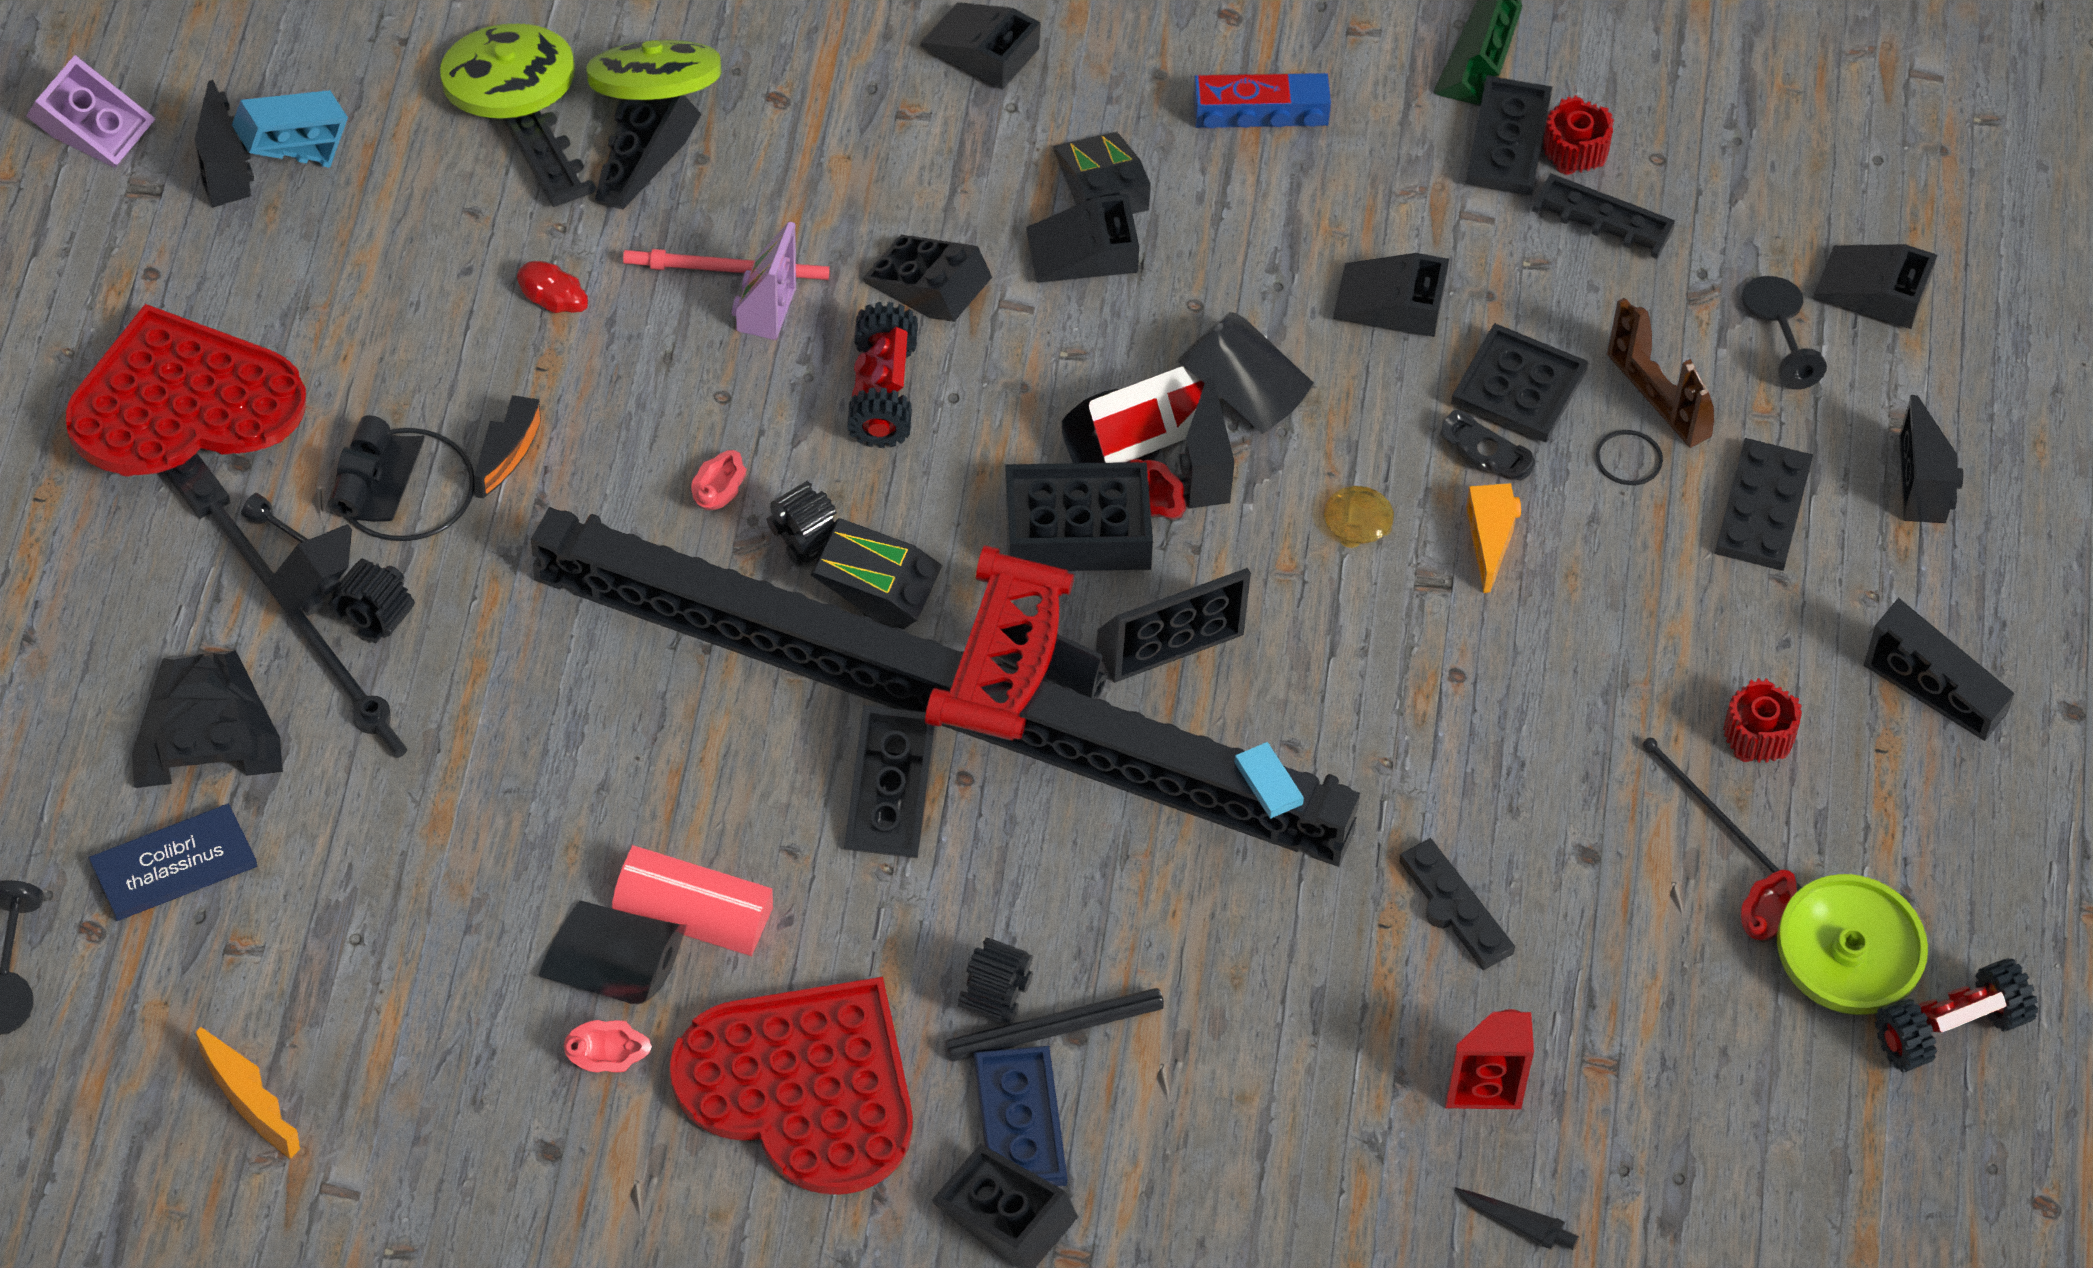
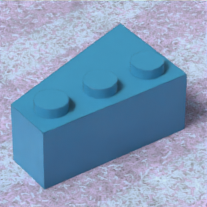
(292, 126)

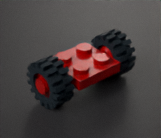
(886, 340)
(1999, 992)

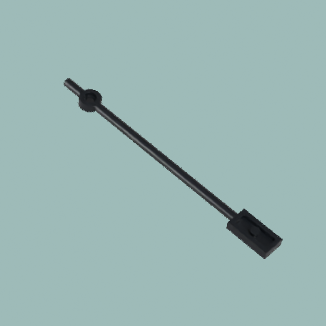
(207, 497)

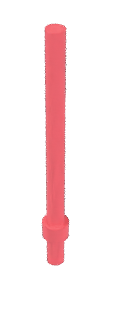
(659, 259)

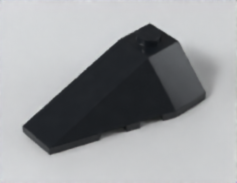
(643, 143)

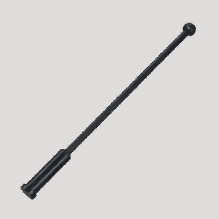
(1650, 745)

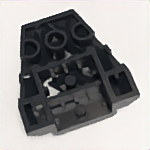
(204, 714)

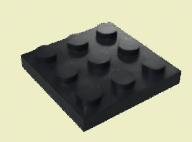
(1520, 382)

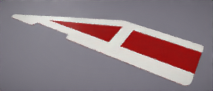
(1146, 415)

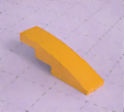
(243, 1087)

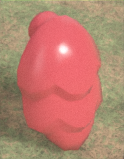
(718, 480)
(606, 1046)

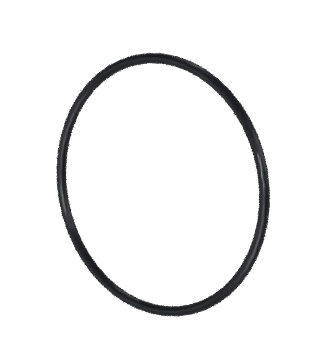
(454, 518)

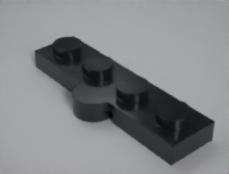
(1456, 904)

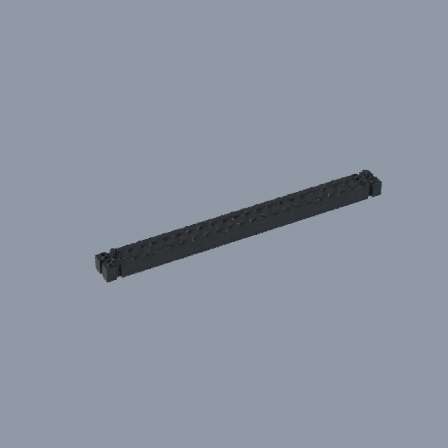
(904, 669)

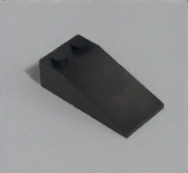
(890, 782)

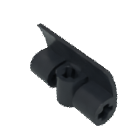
(373, 472)
(1070, 664)

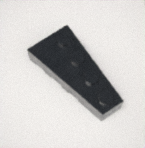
(1936, 671)

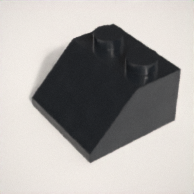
(312, 572)

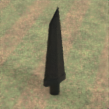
(1529, 1223)

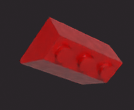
(1492, 1063)

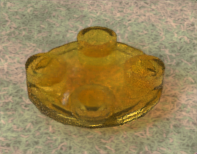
(1358, 515)

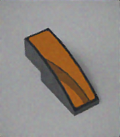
(507, 444)

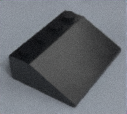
(1080, 515)
(1175, 626)

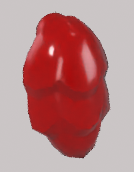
(551, 287)
(1164, 491)
(1766, 904)

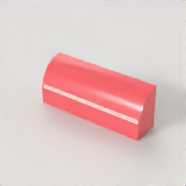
(709, 902)

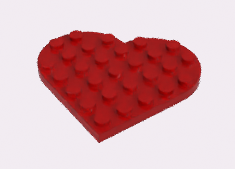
(178, 390)
(805, 1076)

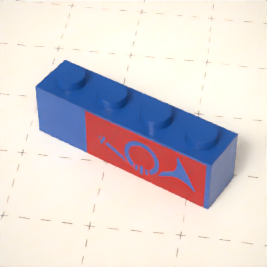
(1261, 100)

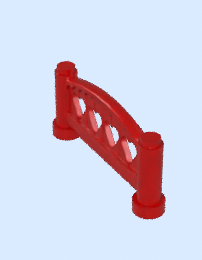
(967, 702)

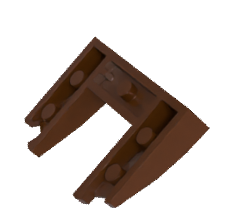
(1684, 406)

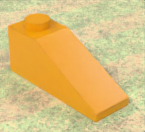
(1491, 521)

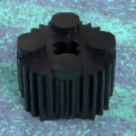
(802, 521)
(372, 600)
(995, 981)

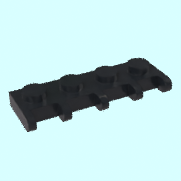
(547, 159)
(1604, 213)

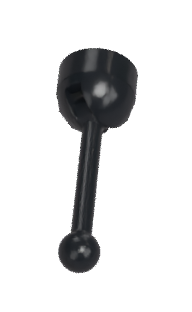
(259, 510)

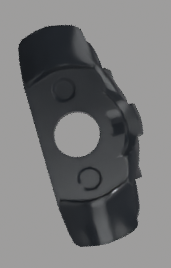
(1465, 434)

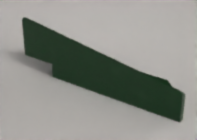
(1479, 50)

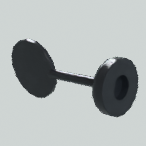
(1780, 300)
(15, 992)

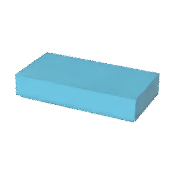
(1269, 780)

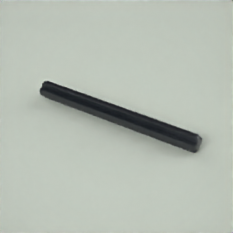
(1054, 1024)

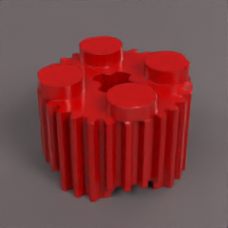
(1578, 135)
(1762, 722)

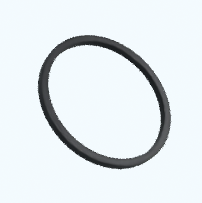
(1629, 432)

